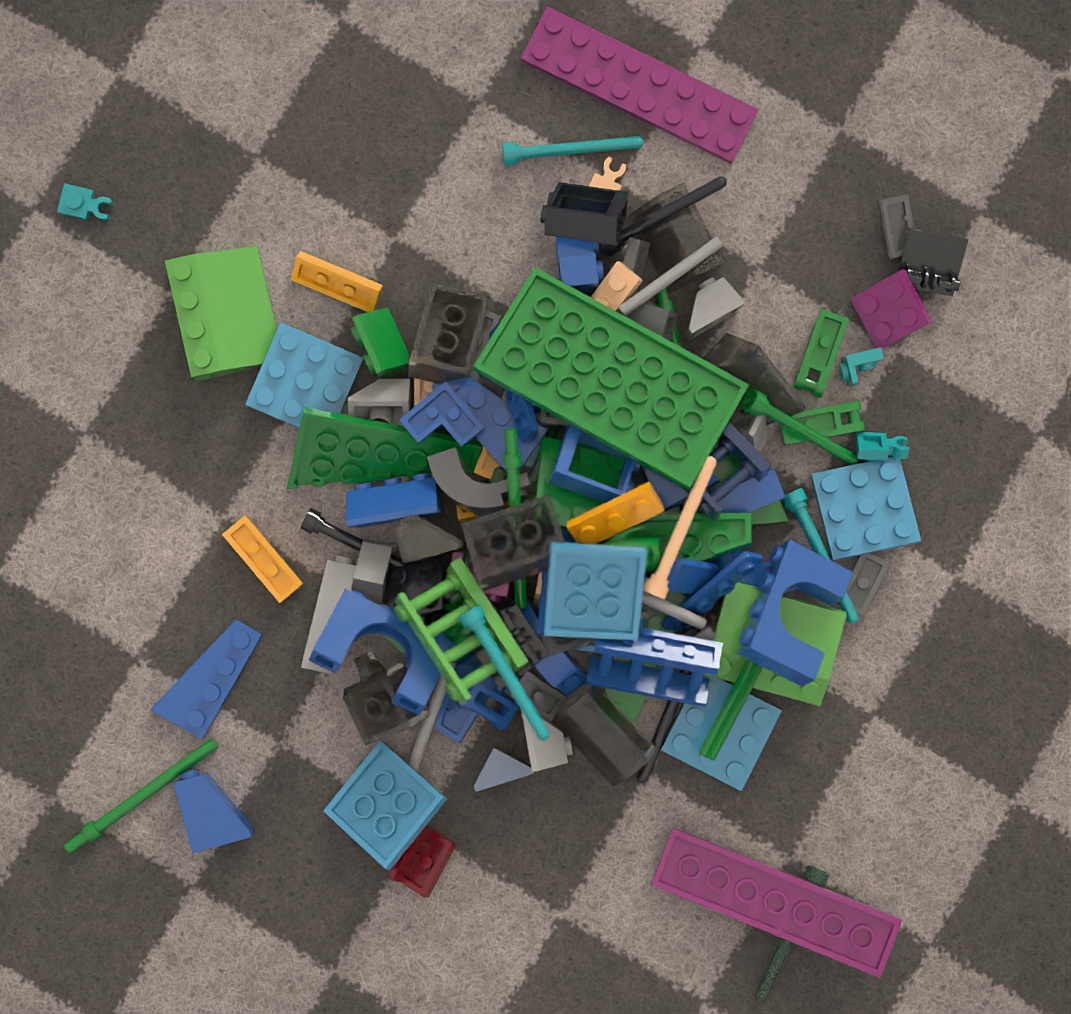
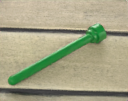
(758, 404)

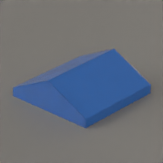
(689, 575)

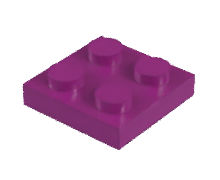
(891, 309)

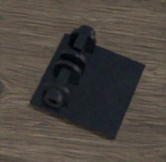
(933, 261)
(415, 580)
(525, 638)

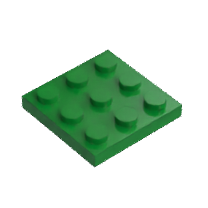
(586, 463)

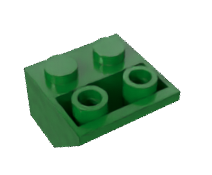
(382, 341)

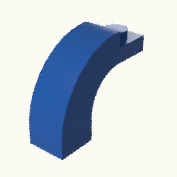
(559, 669)

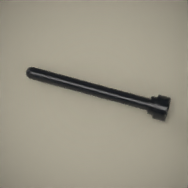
(664, 213)
(316, 523)
(660, 735)

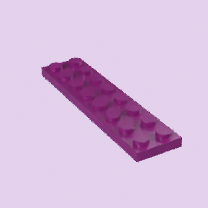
(639, 85)
(777, 902)

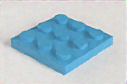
(302, 374)
(865, 508)
(594, 591)
(742, 744)
(385, 805)

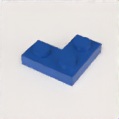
(444, 409)

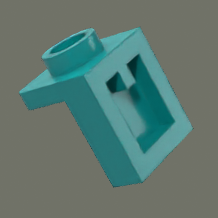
(863, 360)

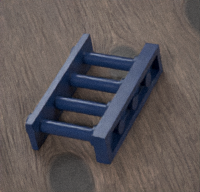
(751, 465)

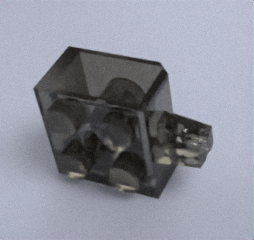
(372, 698)

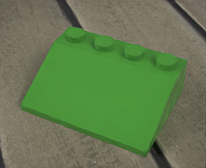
(222, 310)
(804, 620)

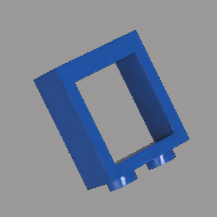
(582, 485)

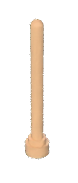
(657, 583)

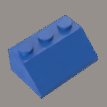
(393, 501)

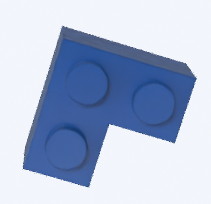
(578, 264)

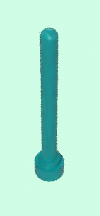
(515, 153)
(796, 503)
(475, 621)

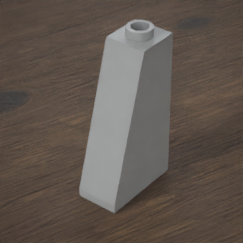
(336, 578)

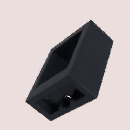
(585, 213)

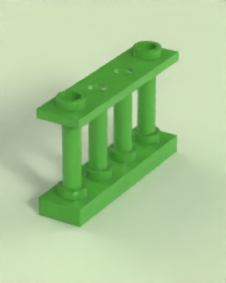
(459, 579)

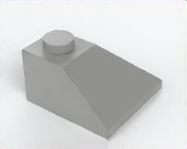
(711, 306)
(382, 401)
(547, 752)

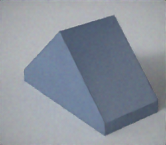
(501, 768)

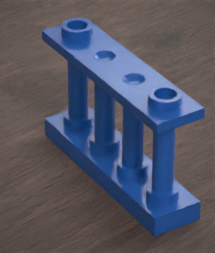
(661, 649)

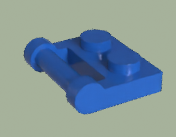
(499, 719)

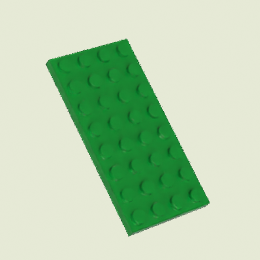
(611, 378)

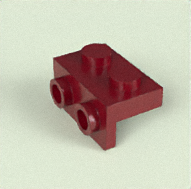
(423, 861)

